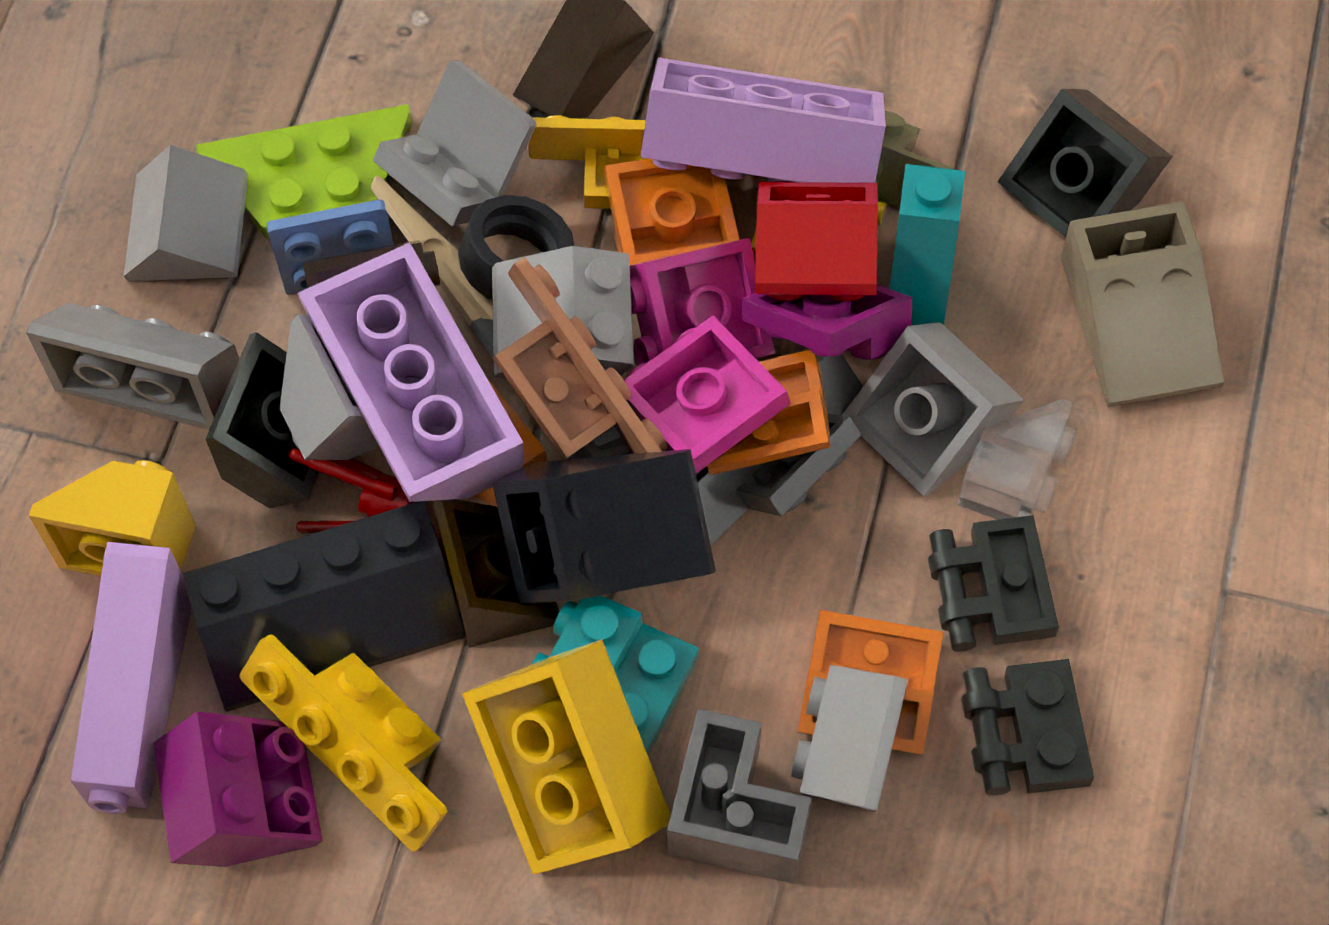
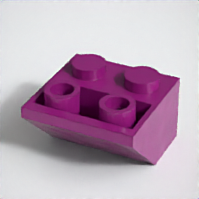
(235, 790)

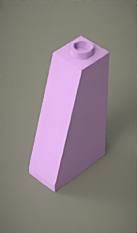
(130, 675)

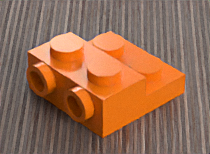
(667, 210)

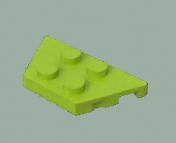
(311, 163)

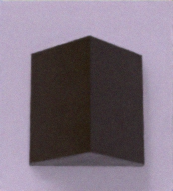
(484, 576)

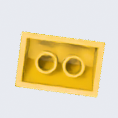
(568, 758)

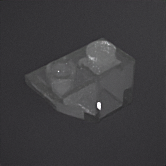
(1014, 461)

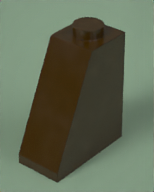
(582, 58)

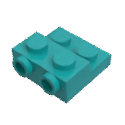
(645, 660)

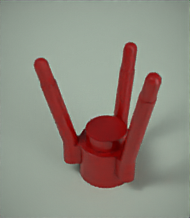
(378, 493)

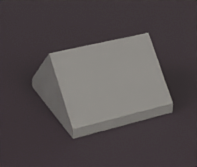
(186, 218)

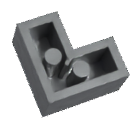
(724, 816)

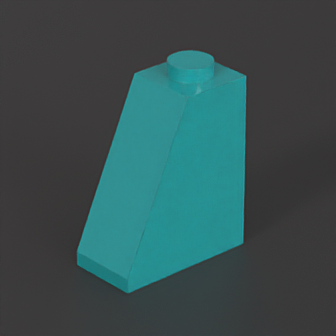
(927, 239)

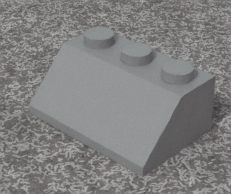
(134, 362)

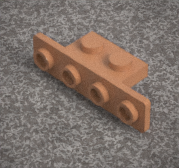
(563, 378)

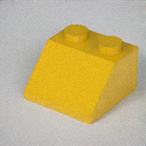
(115, 505)

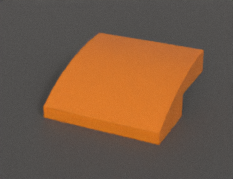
(795, 429)
(881, 649)

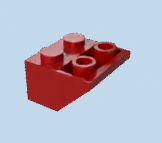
(816, 240)

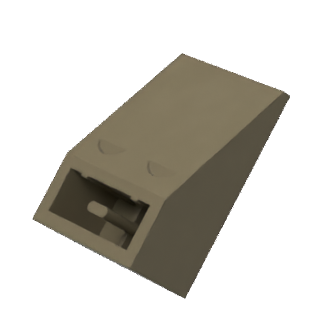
(1143, 303)

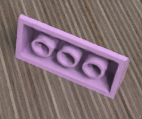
(761, 125)
(414, 378)

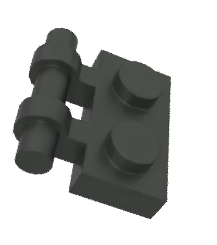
(1012, 581)
(1046, 725)

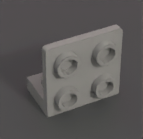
(462, 147)

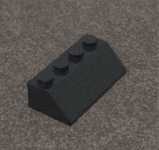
(333, 593)

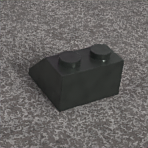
(1083, 162)
(251, 435)

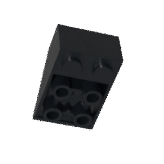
(603, 525)

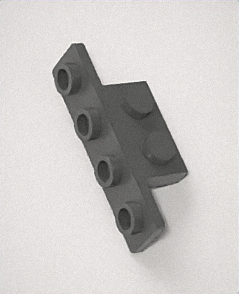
(783, 483)

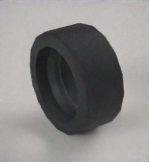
(507, 216)

